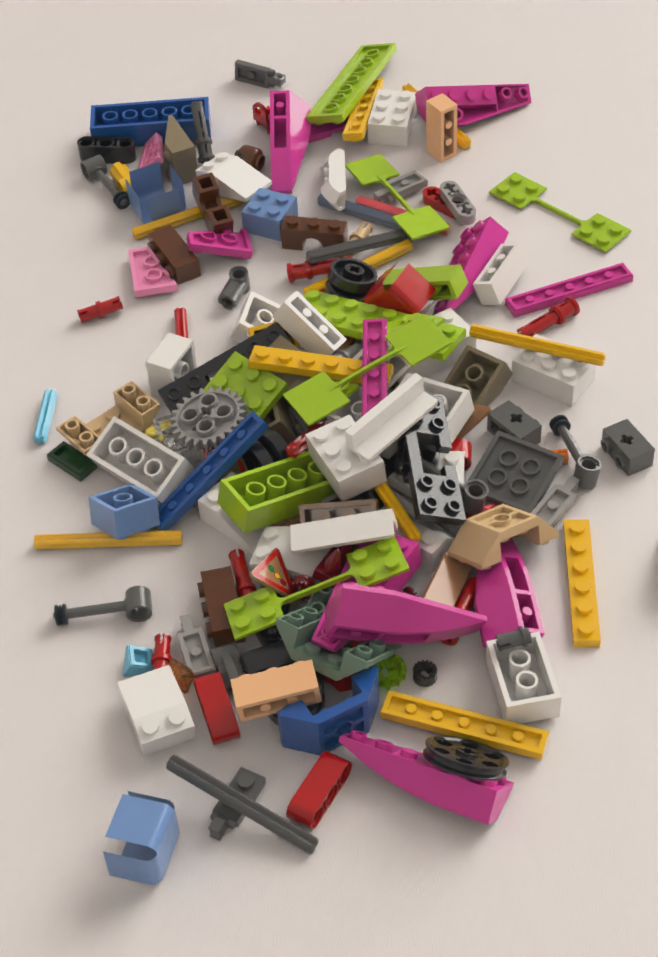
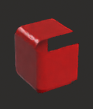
(405, 295)

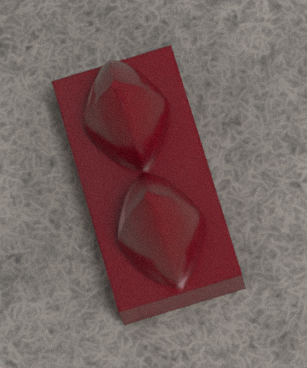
(332, 563)

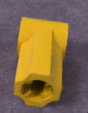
(119, 173)

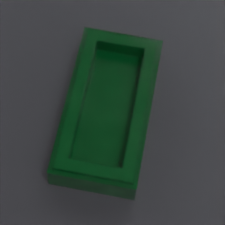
(72, 461)

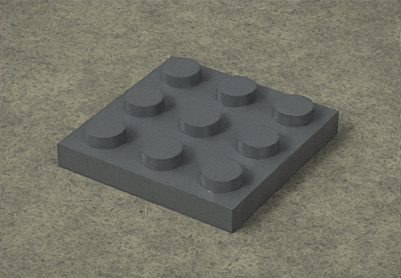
(517, 471)

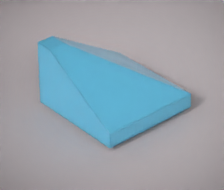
(137, 660)

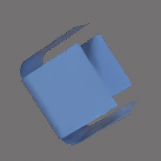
(148, 194)
(150, 836)

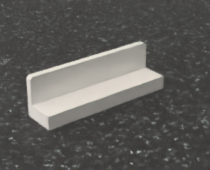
(390, 419)
(343, 531)

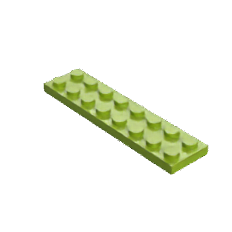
(351, 84)
(348, 318)

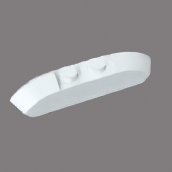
(334, 179)

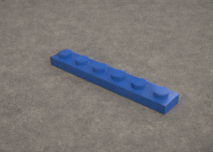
(210, 470)

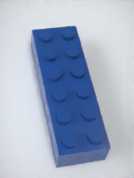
(145, 118)

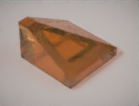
(182, 675)

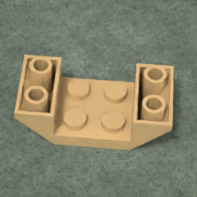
(131, 406)
(481, 535)

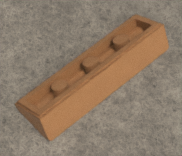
(447, 580)

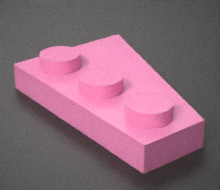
(152, 151)
(148, 274)

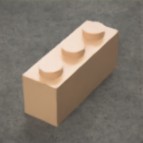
(441, 127)
(275, 688)

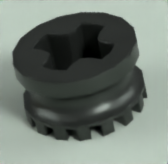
(430, 669)

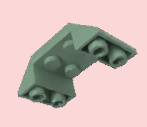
(297, 631)

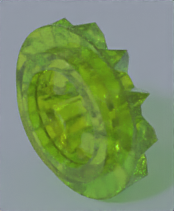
(396, 669)

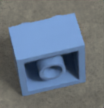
(266, 213)
(124, 511)

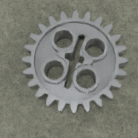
(207, 418)

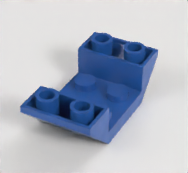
(322, 731)

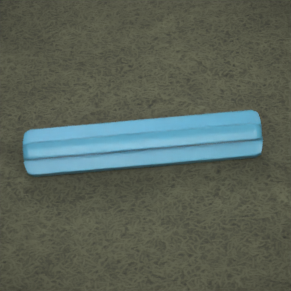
(45, 416)

